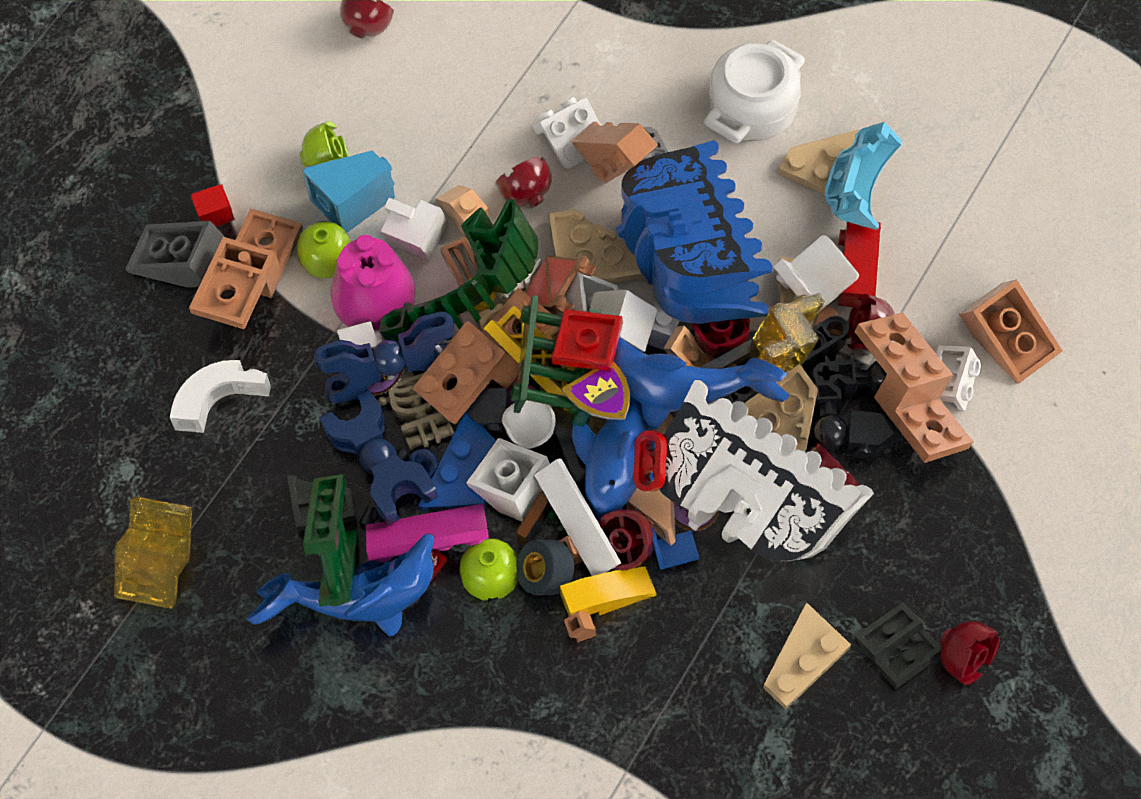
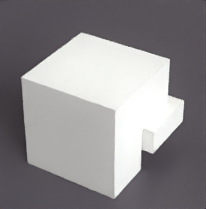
(414, 229)
(636, 314)

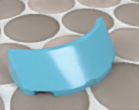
(856, 172)

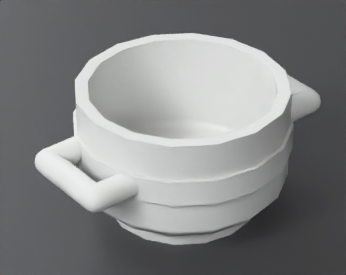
(754, 91)

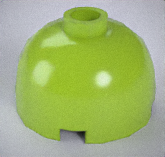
(322, 145)
(320, 248)
(489, 569)

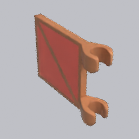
(554, 279)

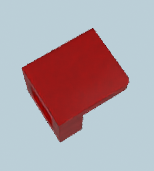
(213, 205)

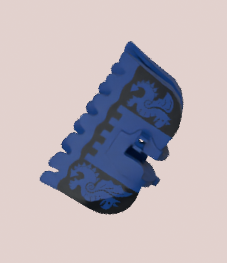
(689, 236)

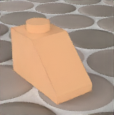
(460, 204)
(657, 510)

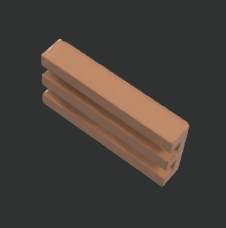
(451, 264)

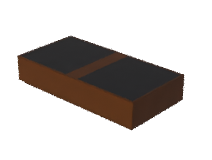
(533, 519)

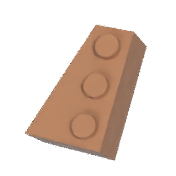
(613, 148)

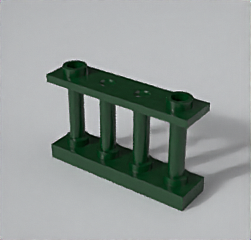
(520, 390)
(328, 538)

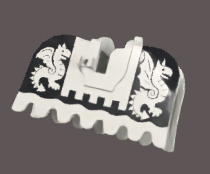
(735, 463)

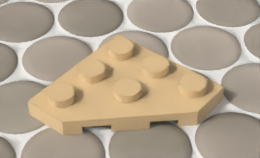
(812, 162)
(578, 237)
(795, 413)

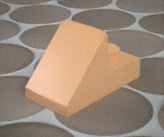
(684, 345)

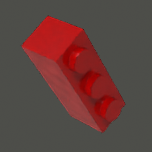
(862, 251)

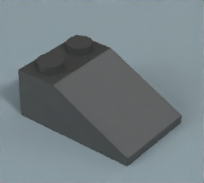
(175, 252)

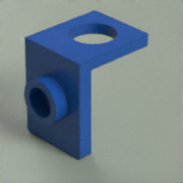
(680, 552)

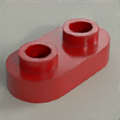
(649, 461)

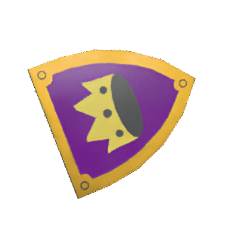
(601, 393)

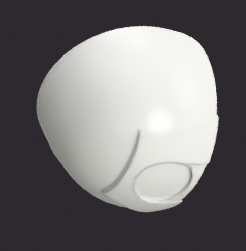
(531, 426)

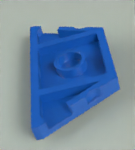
(460, 460)

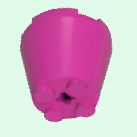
(369, 282)

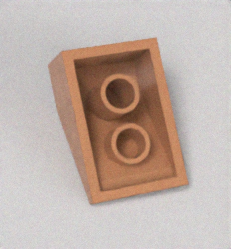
(1011, 330)

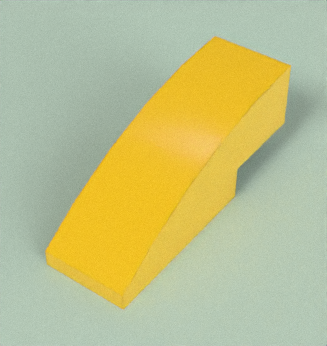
(607, 591)

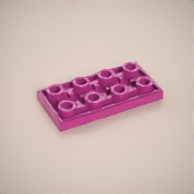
(447, 526)

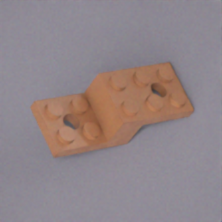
(246, 268)
(475, 361)
(913, 387)

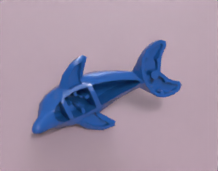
(664, 381)
(610, 460)
(377, 593)

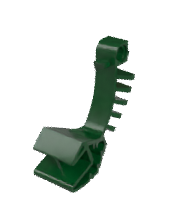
(503, 259)

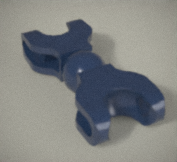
(361, 365)
(378, 457)

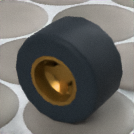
(544, 567)

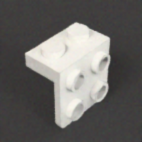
(564, 127)
(818, 270)

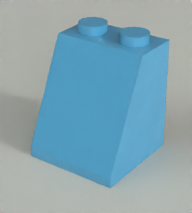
(350, 187)

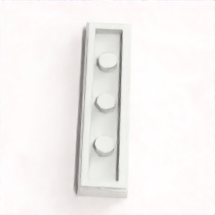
(577, 518)

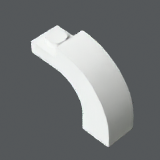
(210, 385)

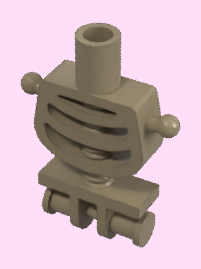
(409, 405)

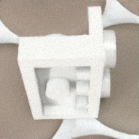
(964, 367)

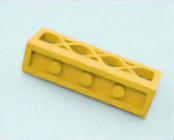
(513, 347)

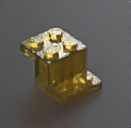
(786, 332)
(152, 552)

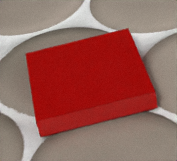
(587, 340)

